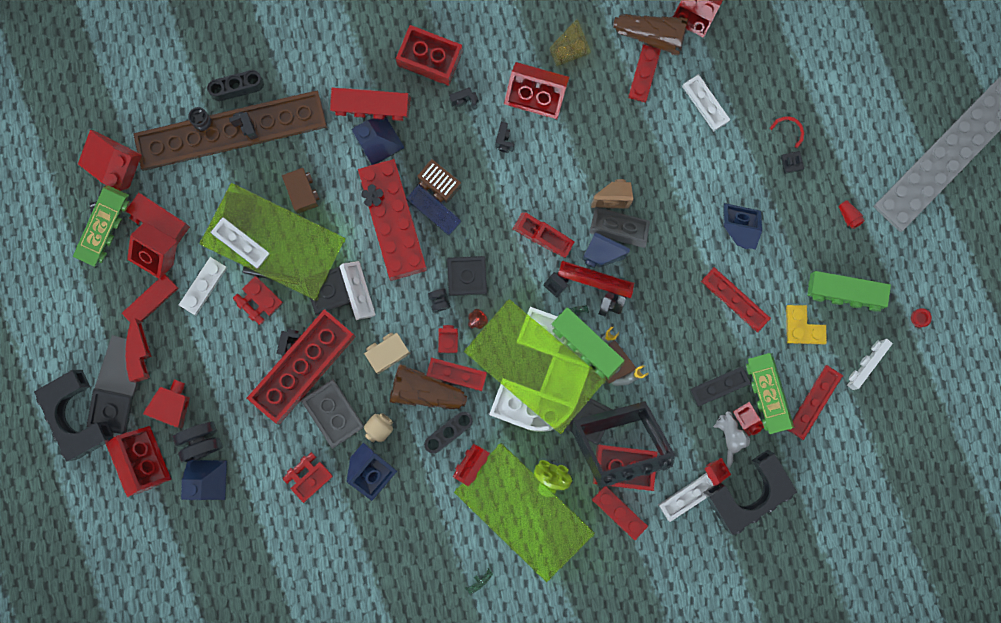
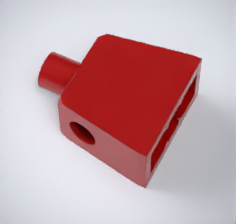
(169, 405)

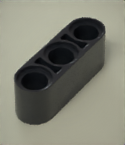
(227, 82)
(458, 430)

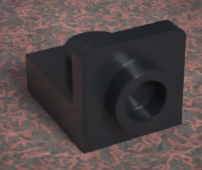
(461, 97)
(247, 125)
(503, 134)
(612, 303)
(285, 341)

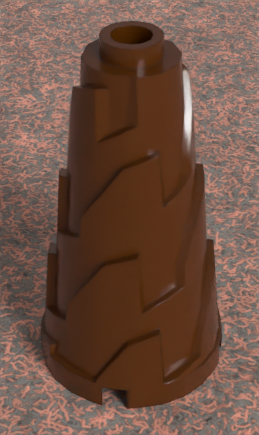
(656, 31)
(416, 388)

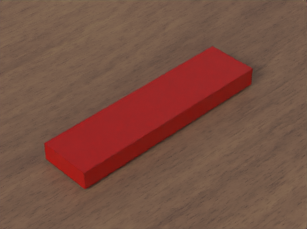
(596, 279)
(735, 299)
(815, 402)

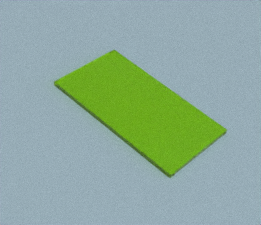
(297, 247)
(534, 366)
(525, 513)

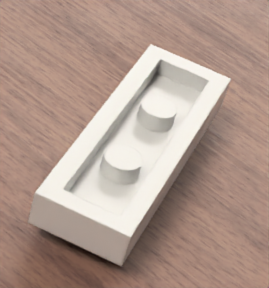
(706, 103)
(240, 243)
(203, 286)
(357, 290)
(869, 363)
(685, 498)

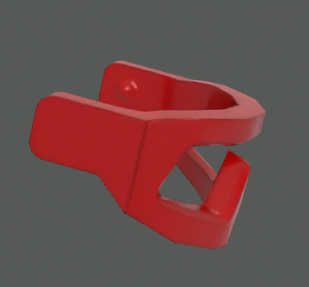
(794, 120)

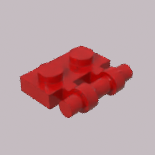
(262, 296)
(471, 464)
(312, 481)

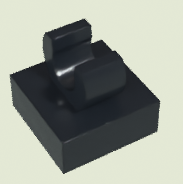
(792, 162)
(555, 284)

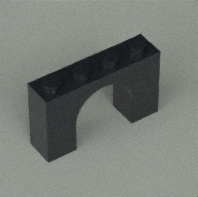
(53, 401)
(776, 489)

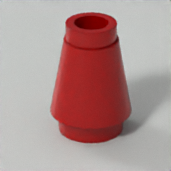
(851, 215)

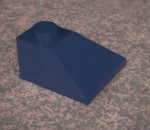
(377, 139)
(743, 225)
(604, 252)
(369, 472)
(204, 480)

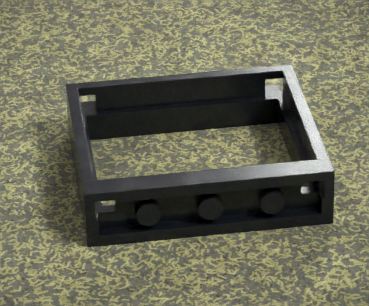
(616, 418)

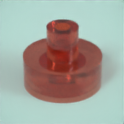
(477, 319)

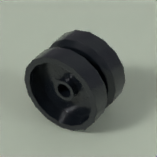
(197, 442)

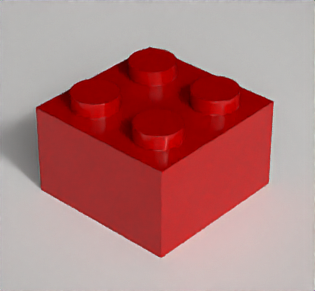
(152, 250)

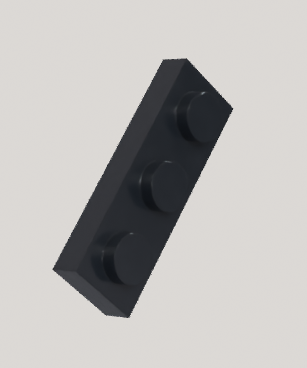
(719, 386)

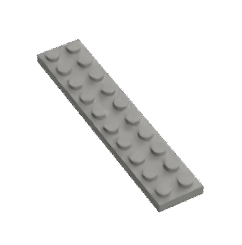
(943, 160)

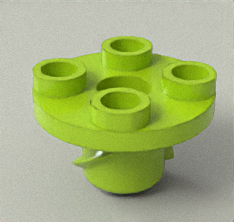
(553, 476)

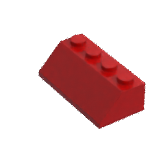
(370, 103)

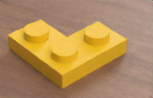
(799, 331)

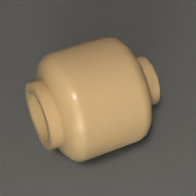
(378, 428)

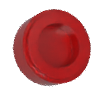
(921, 318)

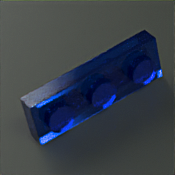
(433, 210)

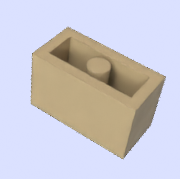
(386, 353)

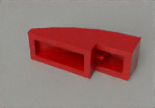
(543, 234)
(136, 351)

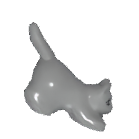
(735, 438)

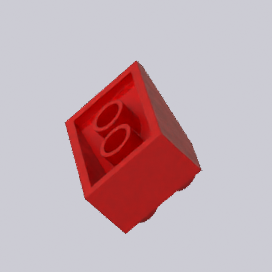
(109, 161)

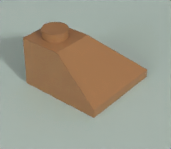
(614, 195)

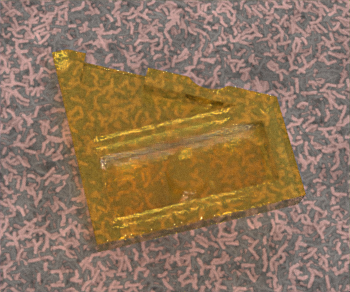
(570, 45)

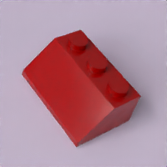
(536, 90)
(138, 461)

